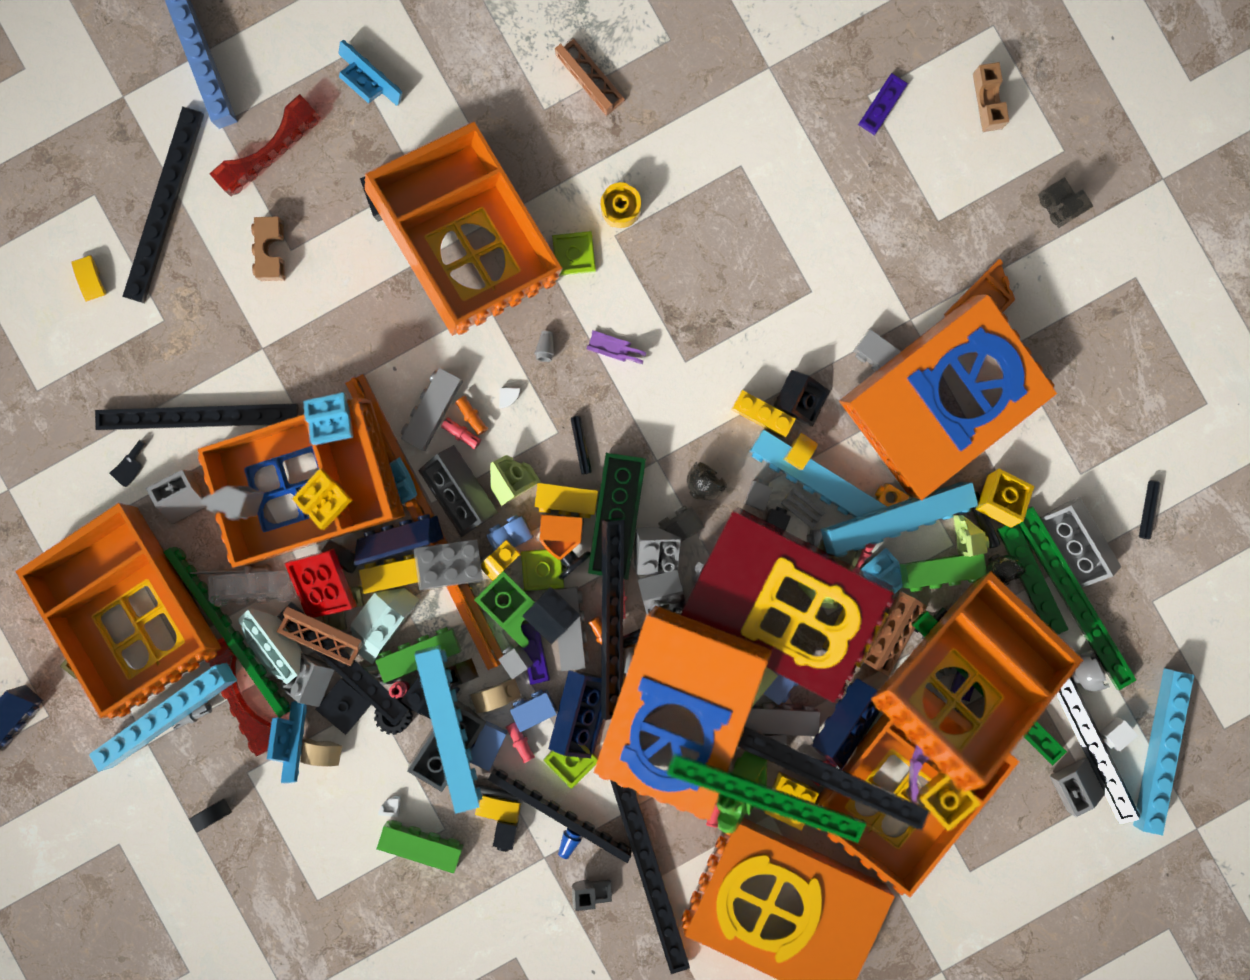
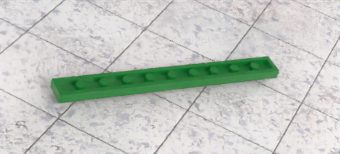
(1076, 600)
(233, 638)
(1036, 735)
(765, 797)

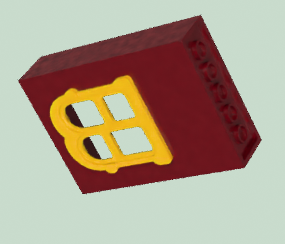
(742, 585)

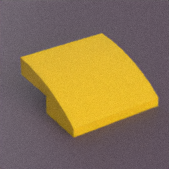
(322, 499)

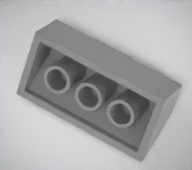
(1081, 542)

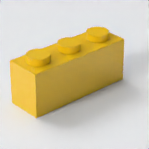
(763, 414)
(566, 500)
(388, 575)

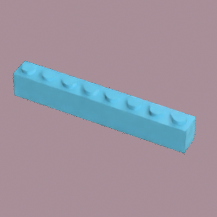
(814, 478)
(899, 518)
(163, 717)
(447, 728)
(1163, 750)

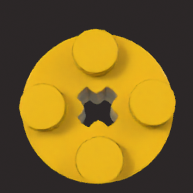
(630, 199)

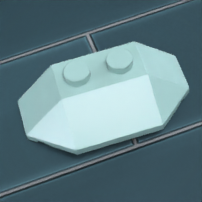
(381, 620)
(276, 652)

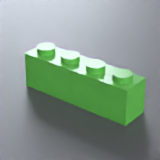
(942, 570)
(404, 662)
(420, 846)

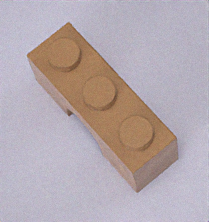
(991, 110)
(265, 232)

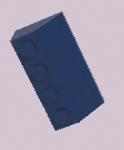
(398, 539)
(15, 709)
(578, 716)
(847, 724)

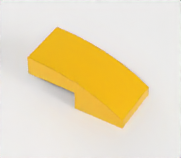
(87, 278)
(498, 809)

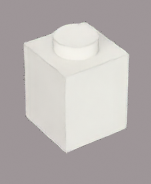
(1118, 734)

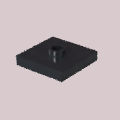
(343, 706)

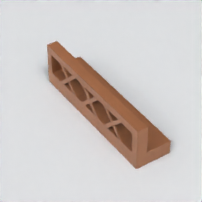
(586, 80)
(322, 629)
(892, 632)

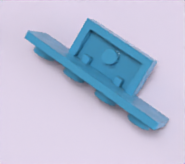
(365, 78)
(286, 741)

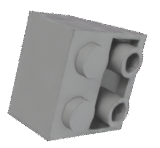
(177, 496)
(235, 501)
(655, 551)
(663, 591)
(311, 682)
(1078, 787)

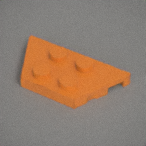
(991, 283)

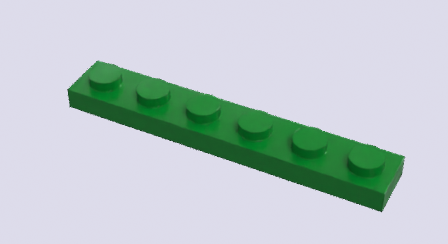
(1033, 579)

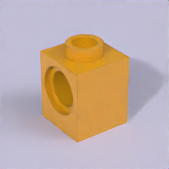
(881, 492)

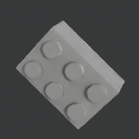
(448, 564)

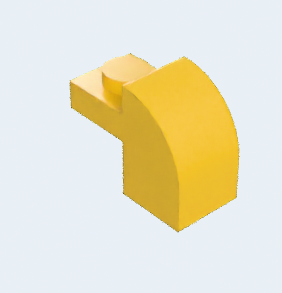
(801, 451)
(499, 560)

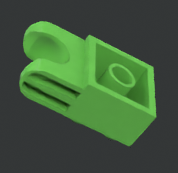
(508, 615)
(733, 810)

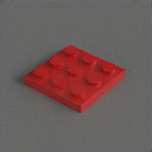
(320, 584)

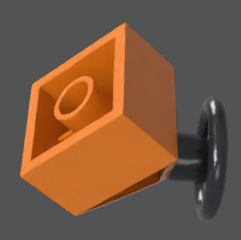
(560, 537)

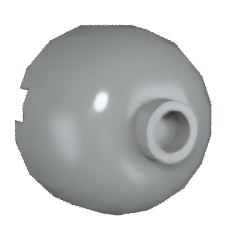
(1090, 673)

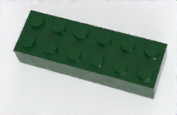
(618, 499)

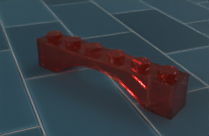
(296, 120)
(250, 724)

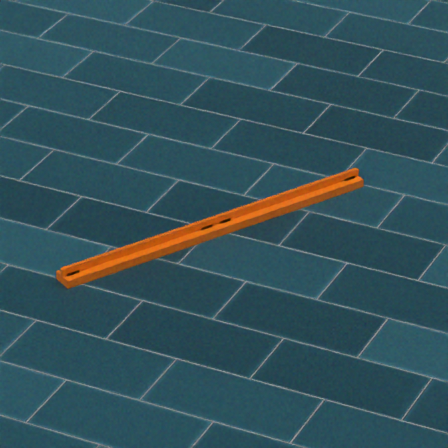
(461, 594)

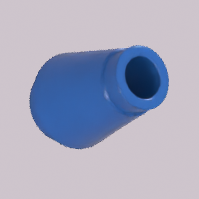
(568, 844)

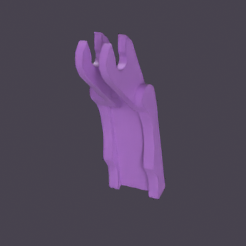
(613, 347)
(916, 763)

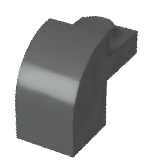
(589, 893)

